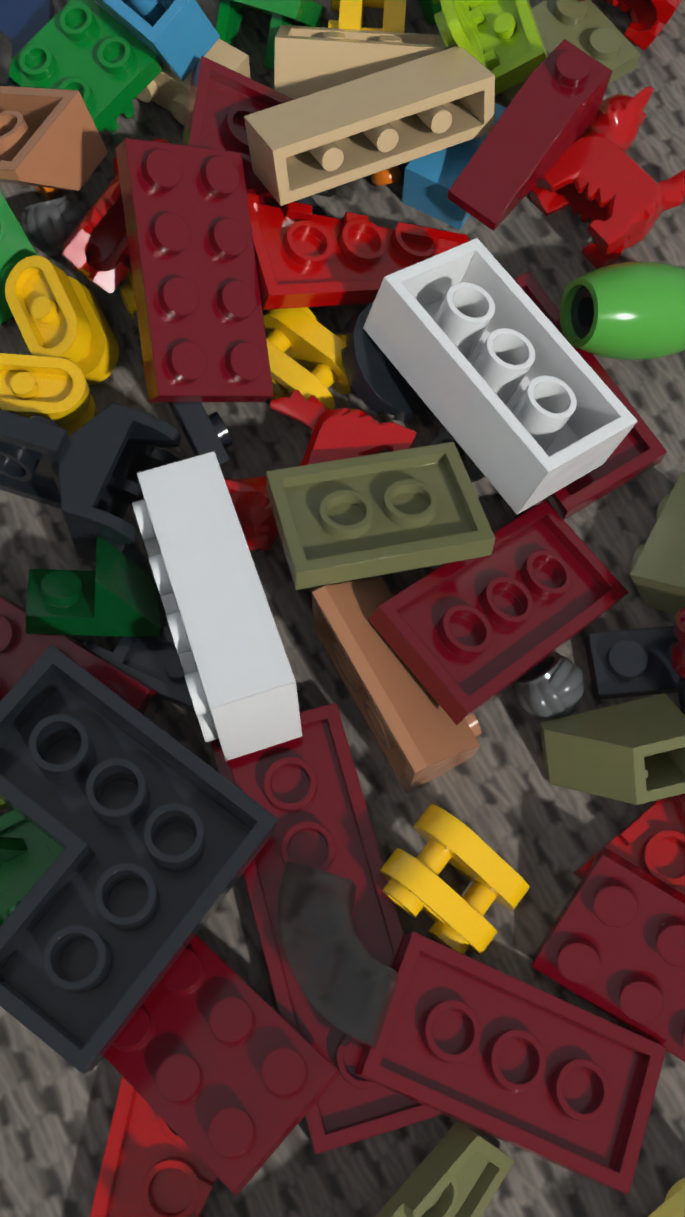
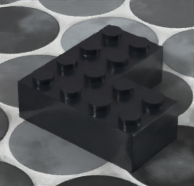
(143, 863)

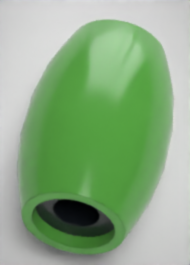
(626, 311)

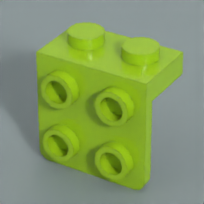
(496, 34)

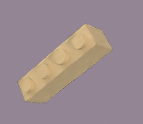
(370, 124)

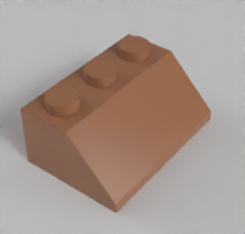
(47, 138)
(397, 708)

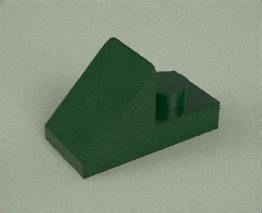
(102, 602)

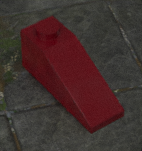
(532, 134)

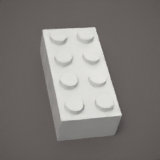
(497, 373)
(216, 608)

